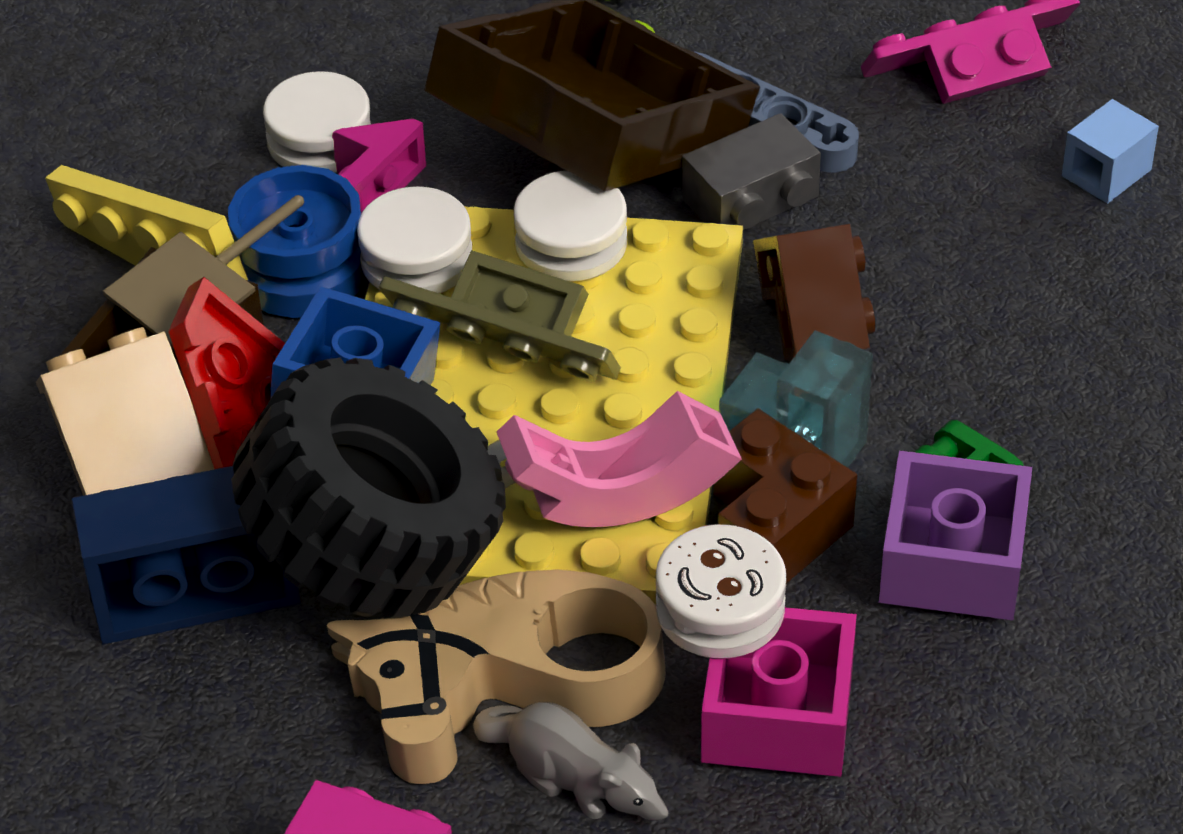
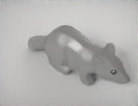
(562, 752)

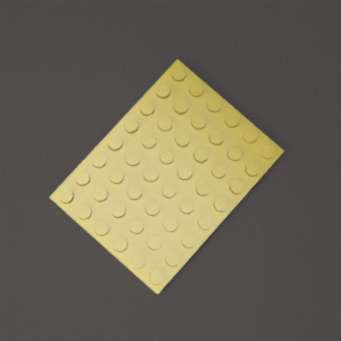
(669, 328)

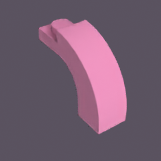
(624, 477)

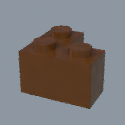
(816, 286)
(786, 491)

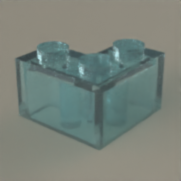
(816, 395)

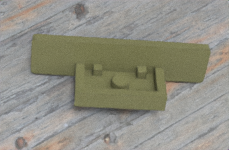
(513, 306)

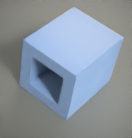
(1109, 150)

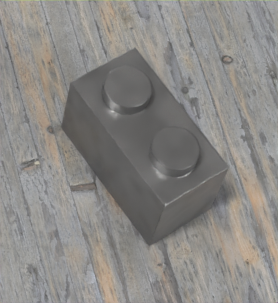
(751, 174)

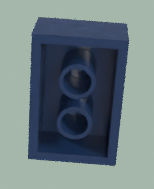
(173, 557)

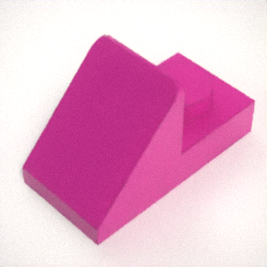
(380, 156)

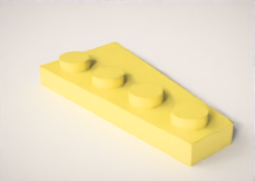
(132, 219)

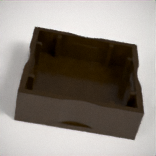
(588, 89)

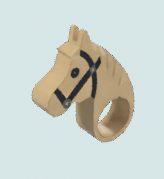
(493, 644)

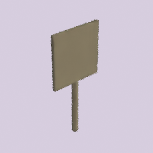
(159, 282)

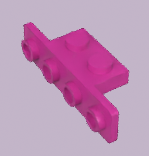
(979, 54)

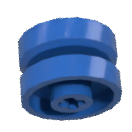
(307, 248)

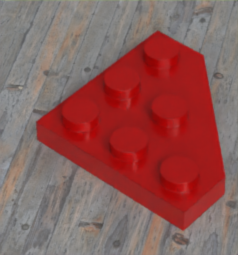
(224, 365)

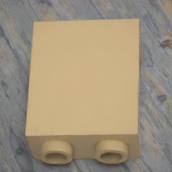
(125, 413)

